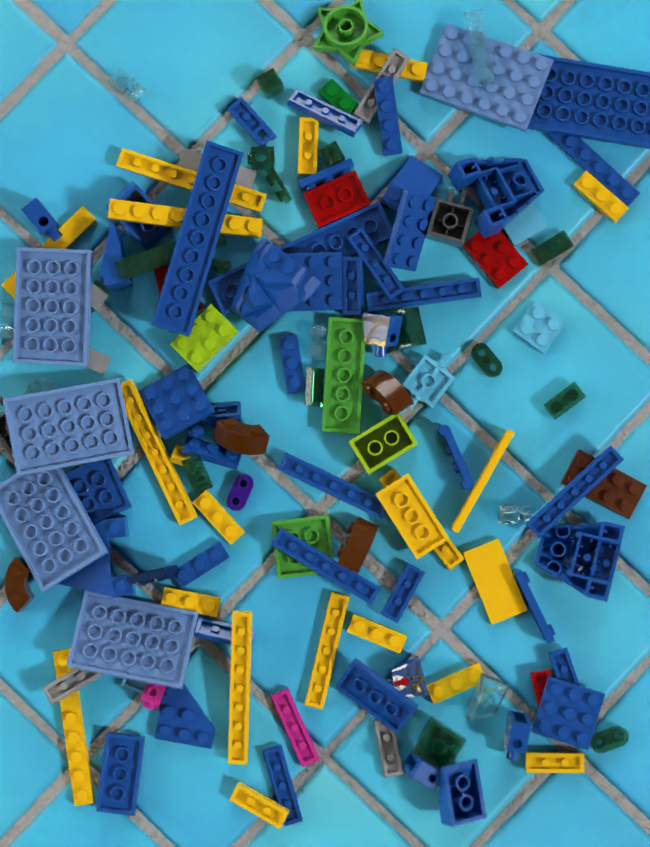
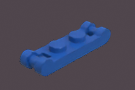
(459, 464)

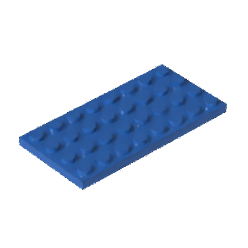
(595, 103)

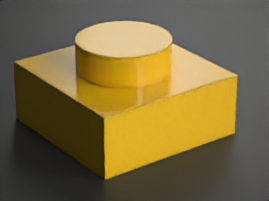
(176, 456)

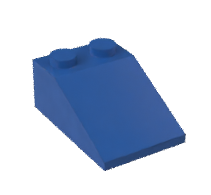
(413, 177)
(145, 234)
(113, 251)
(461, 794)

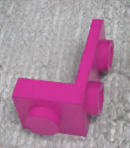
(152, 696)

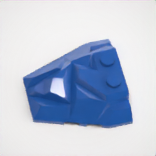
(271, 286)
(582, 556)

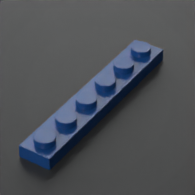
(596, 166)
(426, 295)
(332, 485)
(574, 491)
(325, 566)

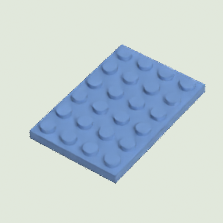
(517, 74)
(52, 306)
(68, 426)
(49, 525)
(133, 640)

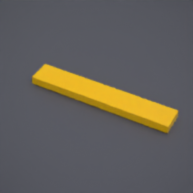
(71, 231)
(482, 480)
(446, 551)
(326, 650)

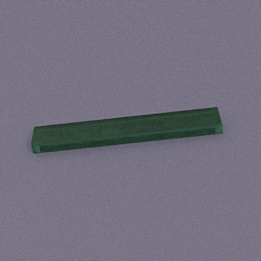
(151, 260)

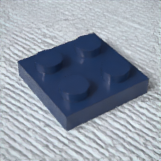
(152, 576)

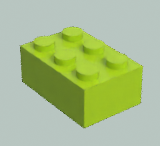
(208, 337)
(382, 443)

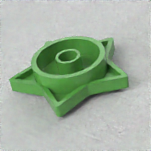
(346, 31)

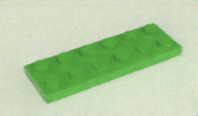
(343, 376)

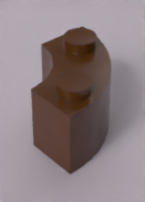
(387, 392)
(241, 437)
(357, 545)
(17, 584)

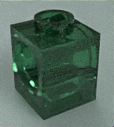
(270, 83)
(268, 151)
(331, 154)

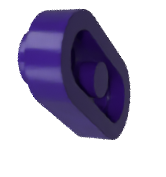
(240, 492)

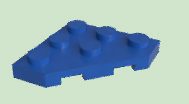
(183, 720)

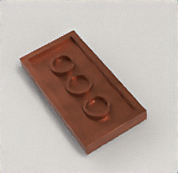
(615, 491)

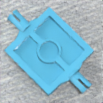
(428, 381)

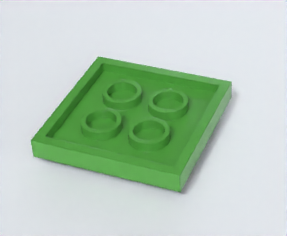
(311, 530)

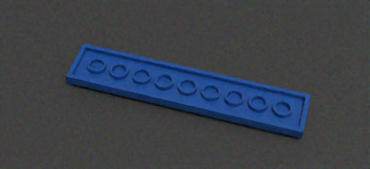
(197, 239)
(326, 239)

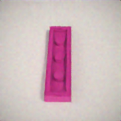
(295, 727)

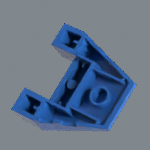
(502, 188)
(99, 575)

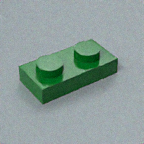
(338, 97)

